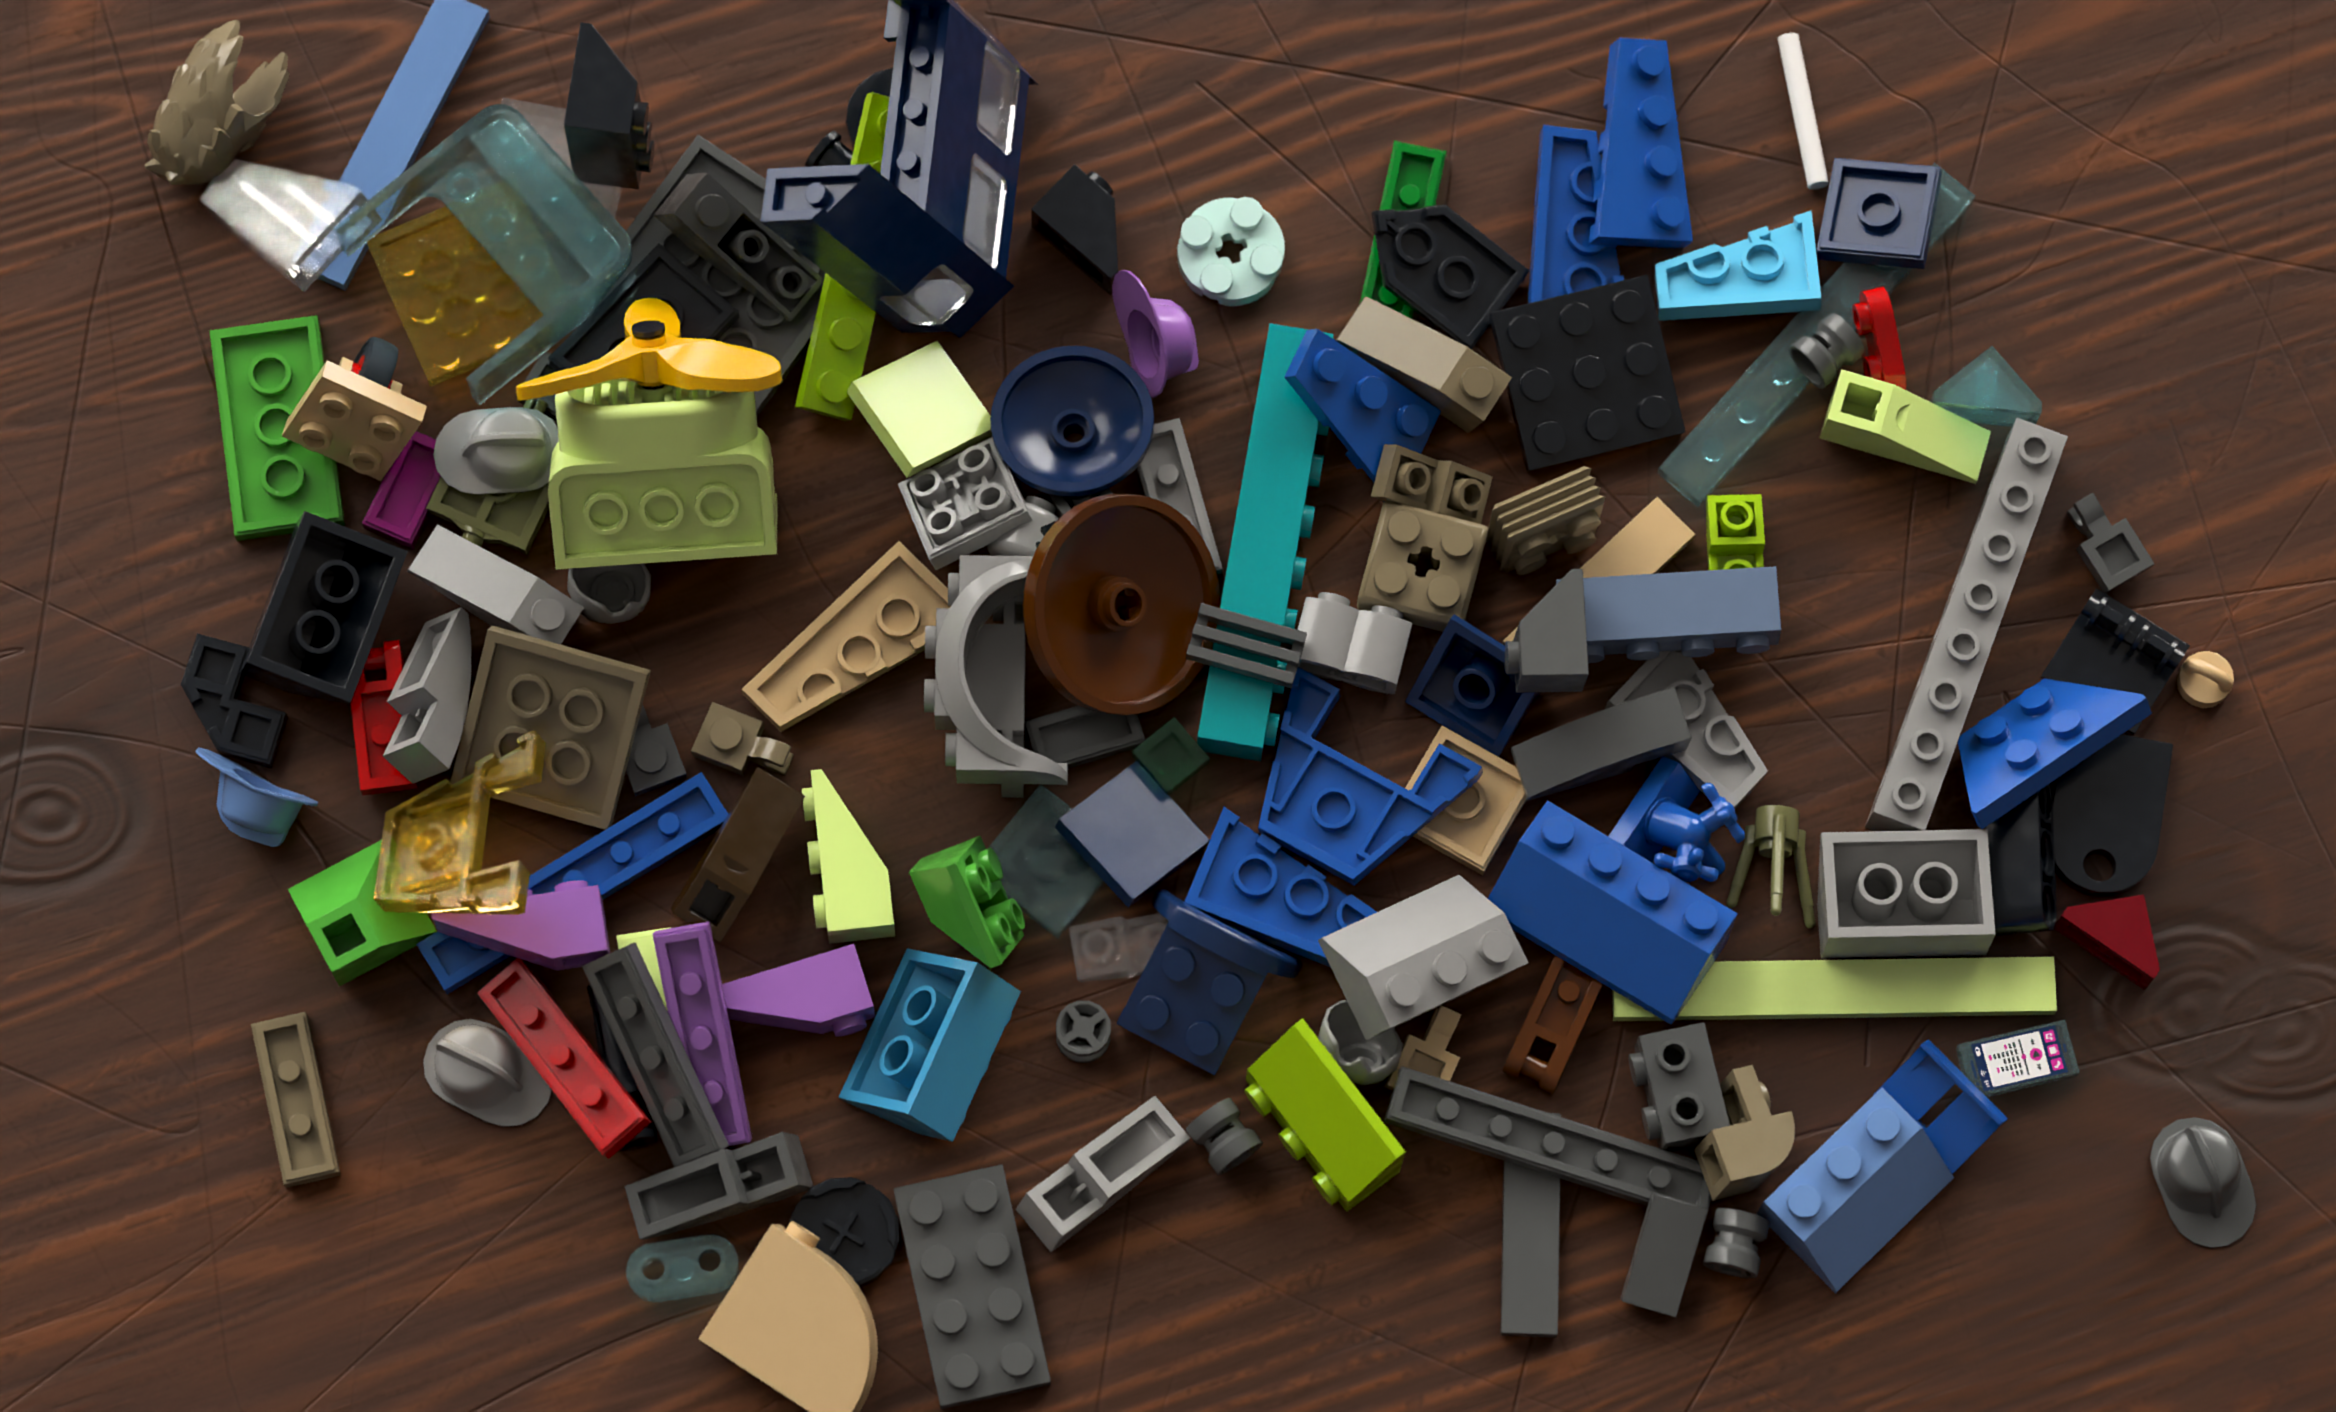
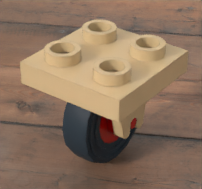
(357, 412)

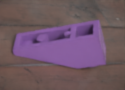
(805, 995)

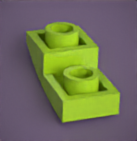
(1734, 531)

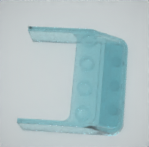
(525, 215)

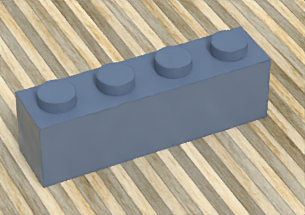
(1682, 613)

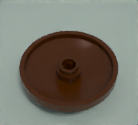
(1118, 603)

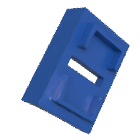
(1963, 1123)

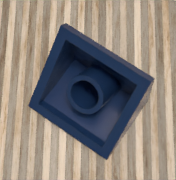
(1469, 688)

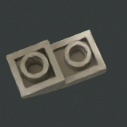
(1431, 484)

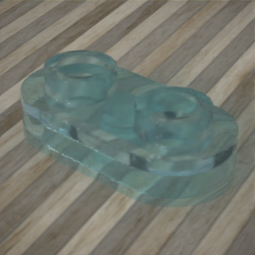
(682, 1271)

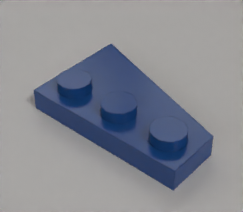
(1358, 401)

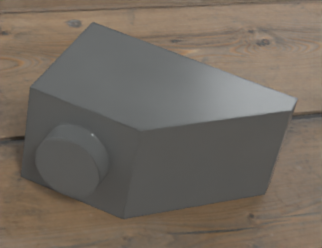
(1552, 641)

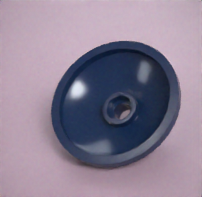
(1067, 394)

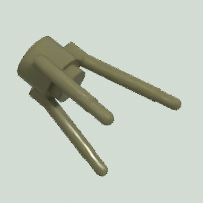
(1776, 835)

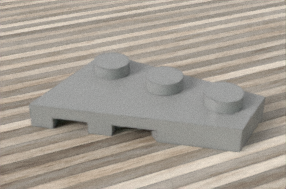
(1718, 745)

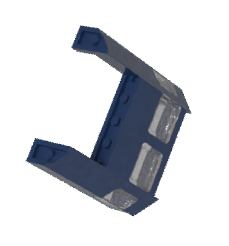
(936, 223)

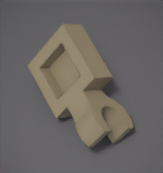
(735, 739)

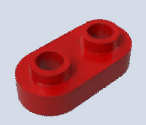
(1876, 321)

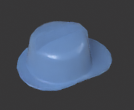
(252, 804)

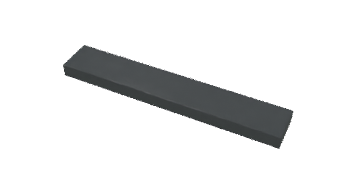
(1542, 1141)

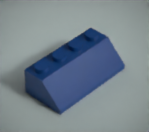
(1611, 912)

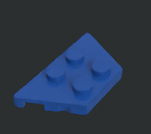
(2040, 740)

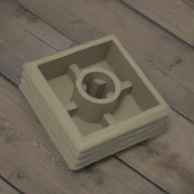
(1545, 521)
(1415, 533)

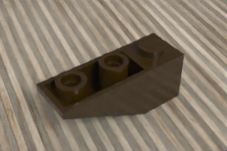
(738, 854)

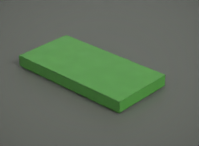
(258, 384)

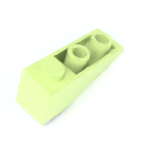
(1903, 427)
(853, 876)

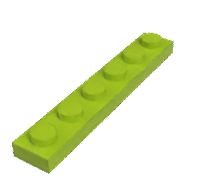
(842, 320)

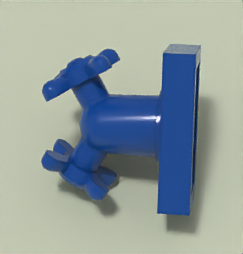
(1662, 818)

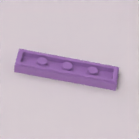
(702, 1022)

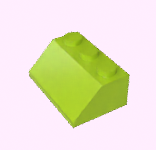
(1323, 1117)

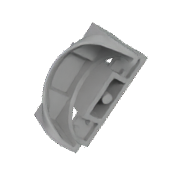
(983, 677)

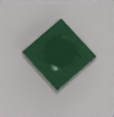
(1171, 756)

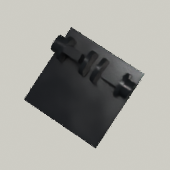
(2116, 651)

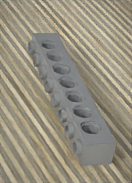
(1967, 629)

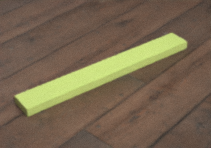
(1865, 989)

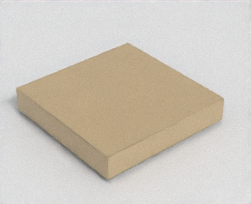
(1479, 818)

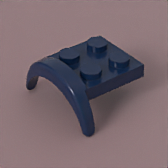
(1199, 984)

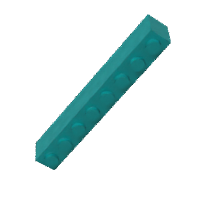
(1264, 550)

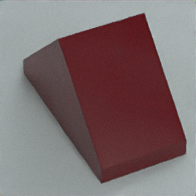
(2116, 934)

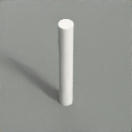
(1803, 111)

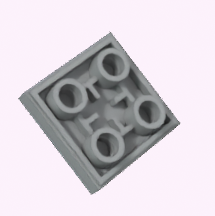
(964, 503)

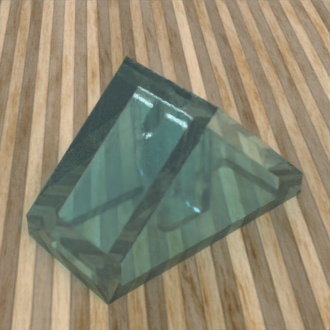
(1988, 393)

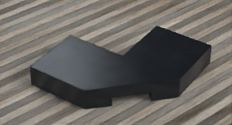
(234, 726)

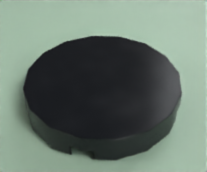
(853, 1226)

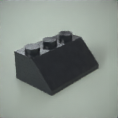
(605, 117)
(323, 610)

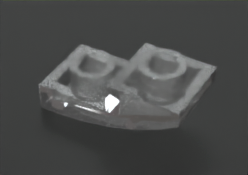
(1115, 946)

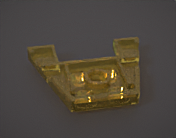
(438, 839)

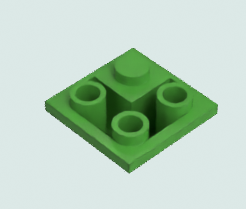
(968, 900)
(349, 923)

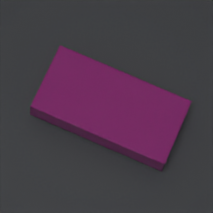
(402, 498)

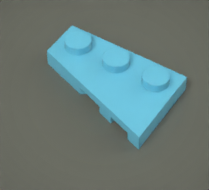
(1750, 277)

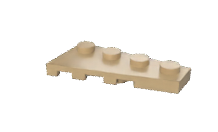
(853, 641)

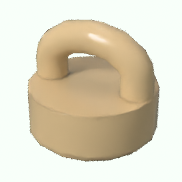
(2205, 679)

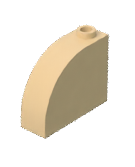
(799, 1324)

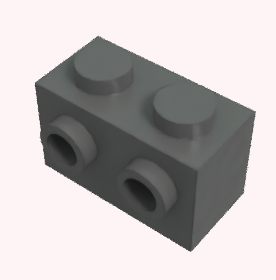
(1678, 1086)

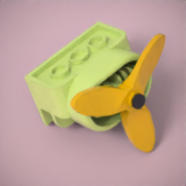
(660, 449)

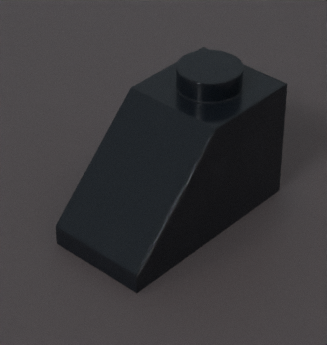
(1081, 224)

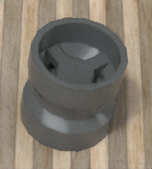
(1827, 350)
(1229, 1144)
(1735, 1248)

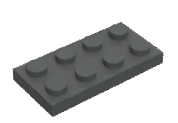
(972, 1286)

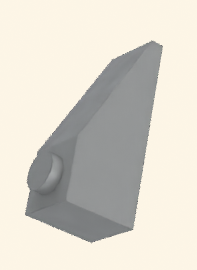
(494, 587)

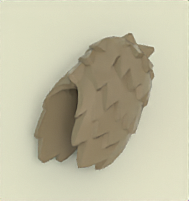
(202, 119)

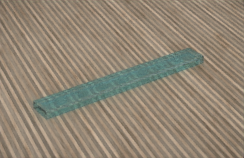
(1774, 379)

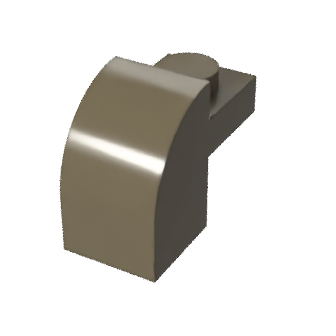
(1755, 1143)

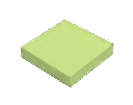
(921, 408)

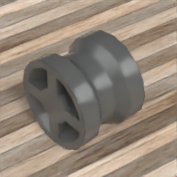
(1078, 1021)

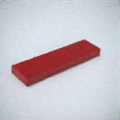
(564, 1057)

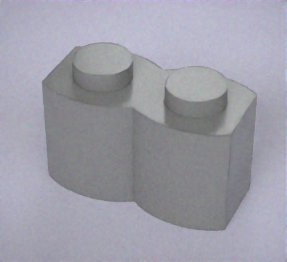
(1353, 643)

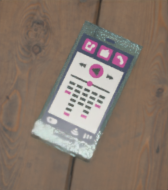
(2019, 1059)

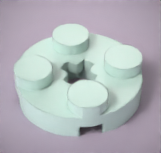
(1217, 278)

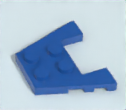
(1338, 808)

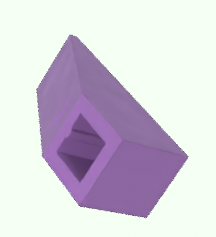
(555, 931)

